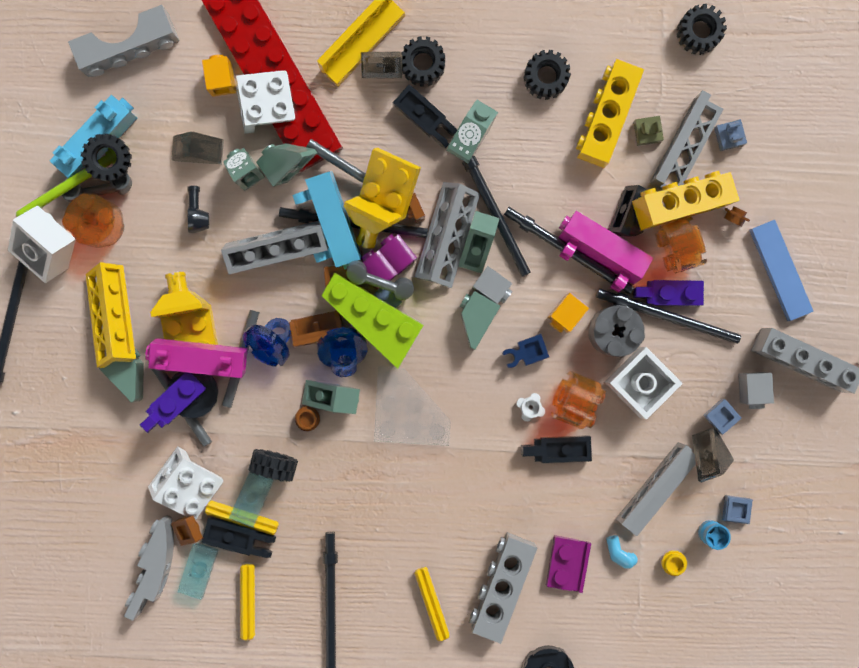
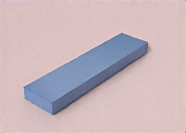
(781, 270)

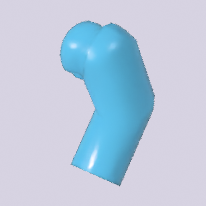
(622, 558)

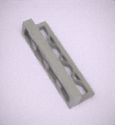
(681, 140)
(443, 232)
(657, 488)

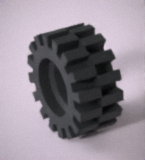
(707, 16)
(430, 48)
(553, 61)
(90, 157)
(273, 465)

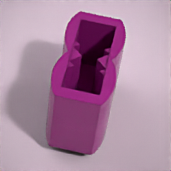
(389, 259)

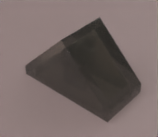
(381, 64)
(197, 148)
(710, 455)

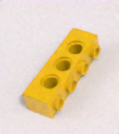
(627, 78)
(720, 192)

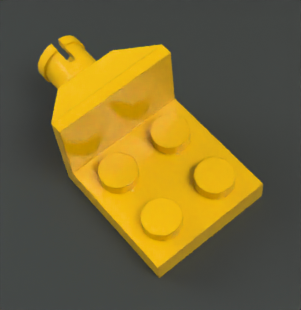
(383, 195)
(184, 313)

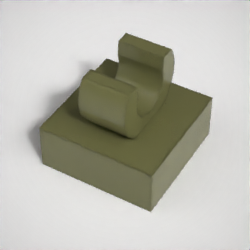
(648, 130)

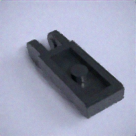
(423, 114)
(235, 538)

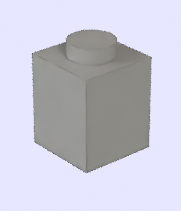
(493, 286)
(756, 389)

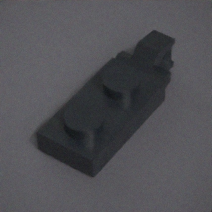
(559, 449)

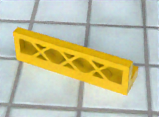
(359, 37)
(112, 314)

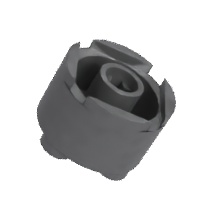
(630, 333)

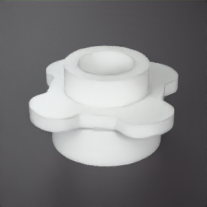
(537, 409)

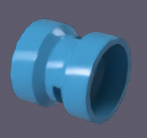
(719, 536)

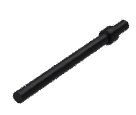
(305, 215)
(528, 224)
(502, 226)
(623, 300)
(11, 314)
(330, 558)

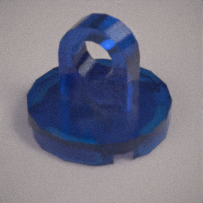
(266, 344)
(342, 350)

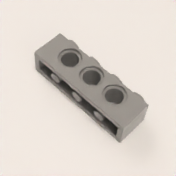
(274, 247)
(807, 360)
(495, 625)

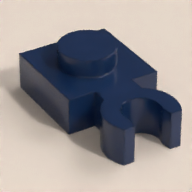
(530, 350)

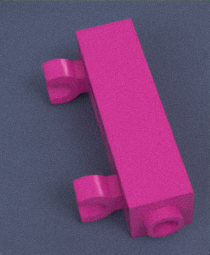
(605, 248)
(197, 358)

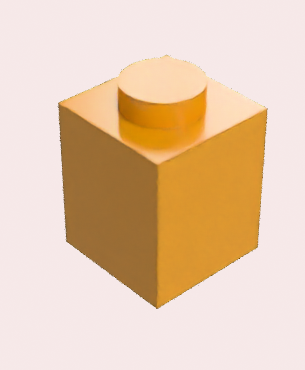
(219, 75)
(567, 313)

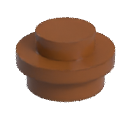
(307, 418)

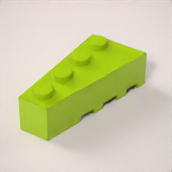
(379, 322)

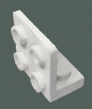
(264, 99)
(184, 485)

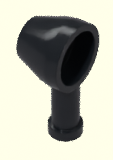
(197, 219)

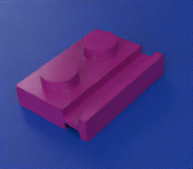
(568, 564)

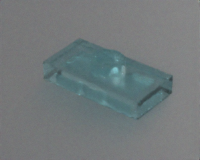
(251, 499)
(198, 570)

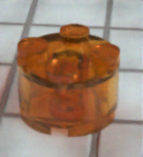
(80, 218)
(681, 245)
(577, 400)

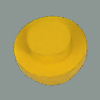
(674, 563)

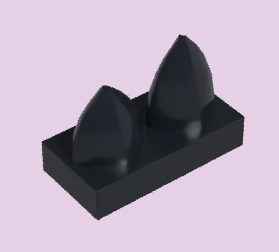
(625, 218)

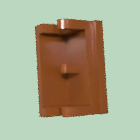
(311, 328)

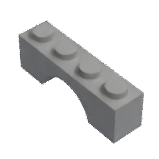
(152, 33)

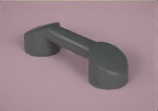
(121, 186)
(357, 274)

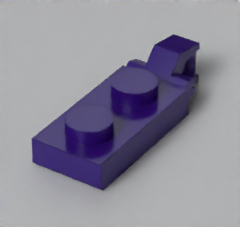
(672, 292)
(172, 402)

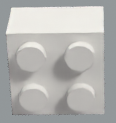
(41, 244)
(643, 382)

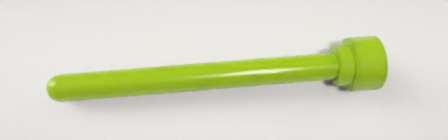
(70, 183)

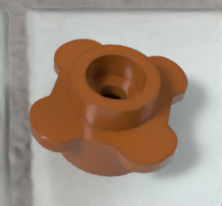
(736, 216)

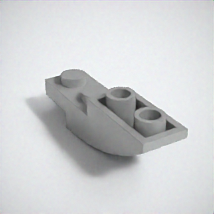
(156, 560)

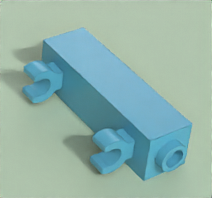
(110, 118)
(333, 219)

